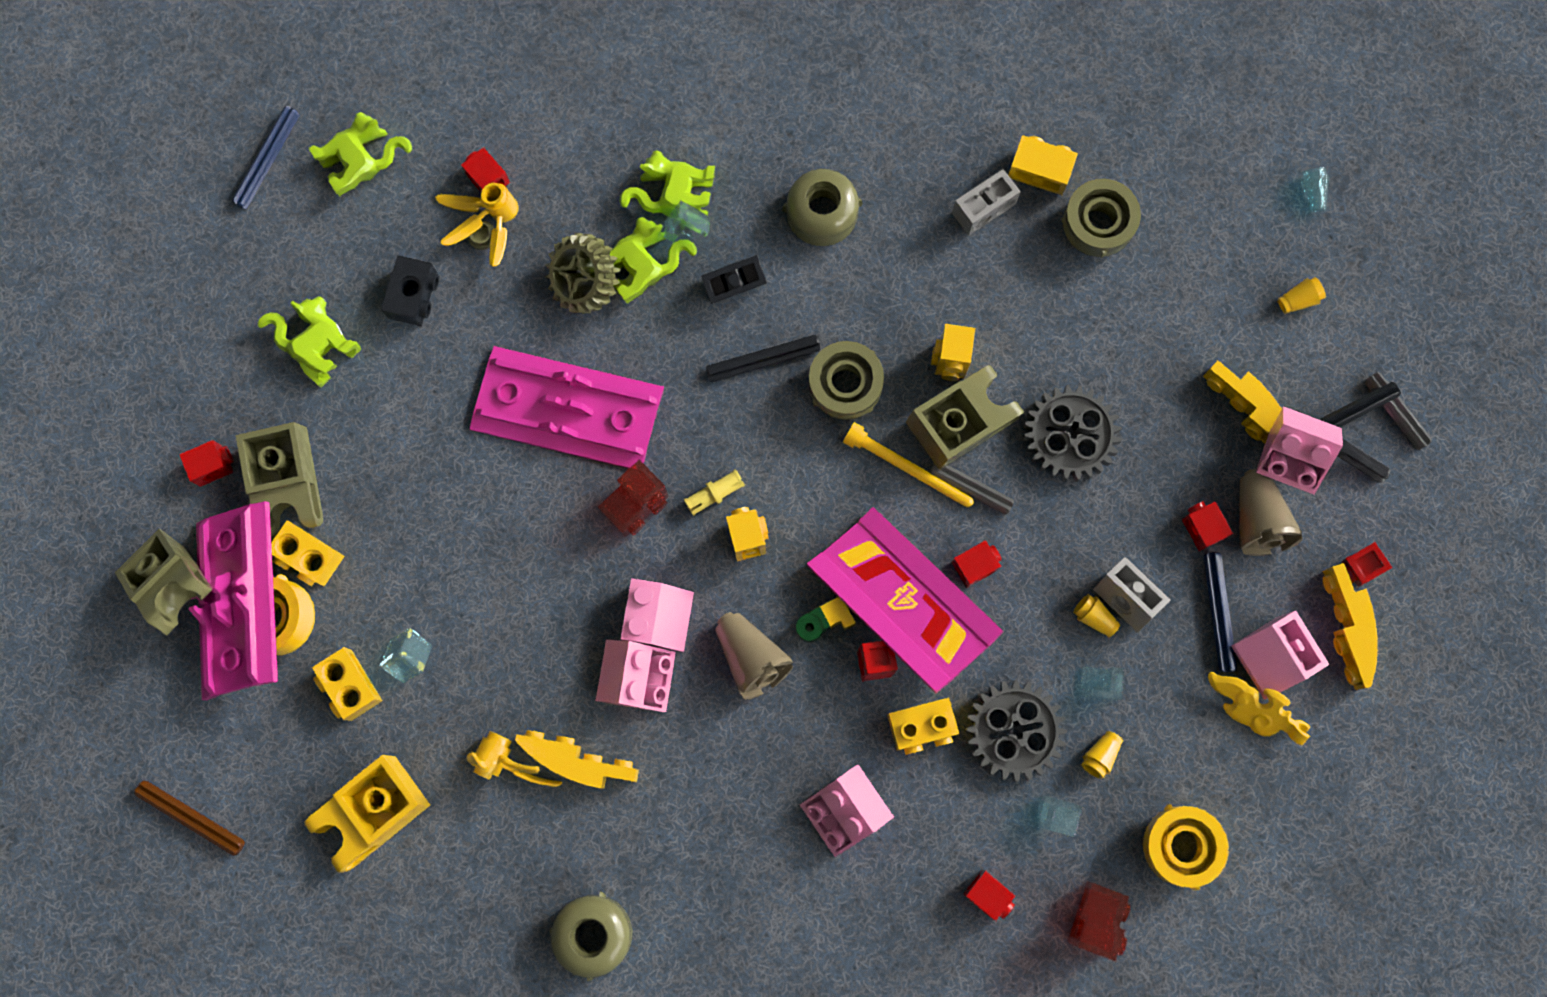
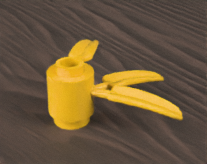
(497, 202)
(493, 756)

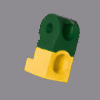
(824, 618)

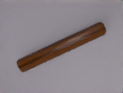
(189, 818)

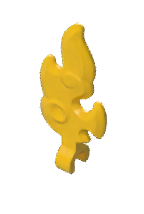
(1261, 718)

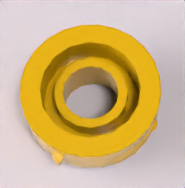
(297, 615)
(1210, 841)

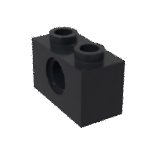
(406, 275)
(734, 279)

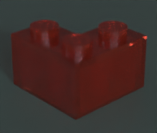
(635, 499)
(1099, 921)

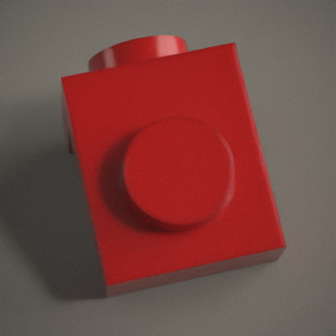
(1366, 564)

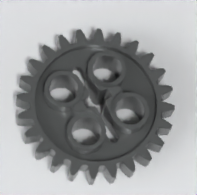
(1074, 406)
(1023, 758)

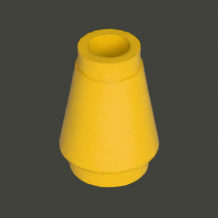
(1302, 296)
(1096, 615)
(1102, 755)

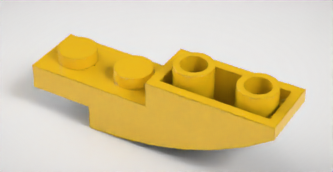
(1246, 396)
(1359, 637)
(563, 758)

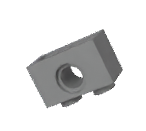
(1131, 594)

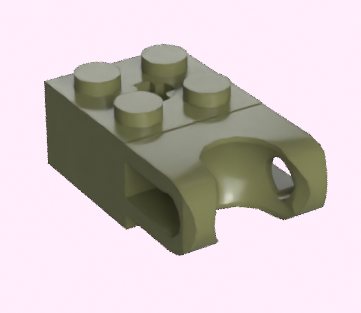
(970, 414)
(286, 483)
(161, 580)

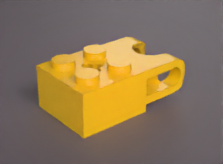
(360, 815)

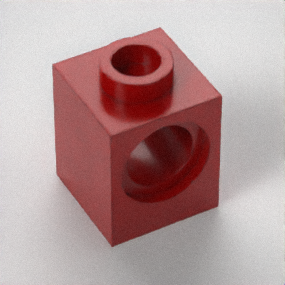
(483, 169)
(207, 463)
(1206, 525)
(977, 563)
(876, 661)
(990, 896)

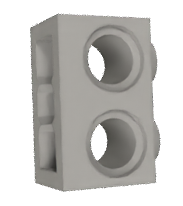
(985, 202)

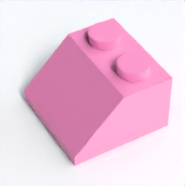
(657, 615)

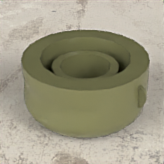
(1113, 200)
(821, 228)
(849, 357)
(566, 945)

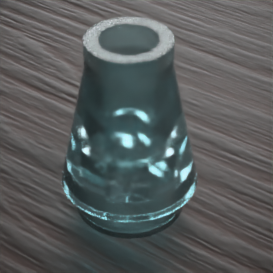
(1315, 188)

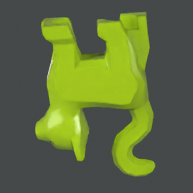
(349, 149)
(679, 181)
(641, 266)
(314, 342)

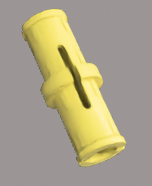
(714, 492)

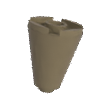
(1264, 517)
(751, 655)

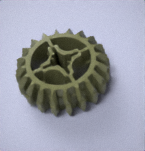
(594, 261)

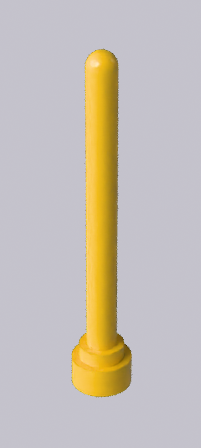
(859, 438)

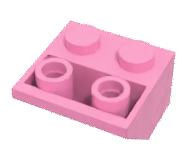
(1300, 450)
(1280, 654)
(635, 675)
(846, 811)

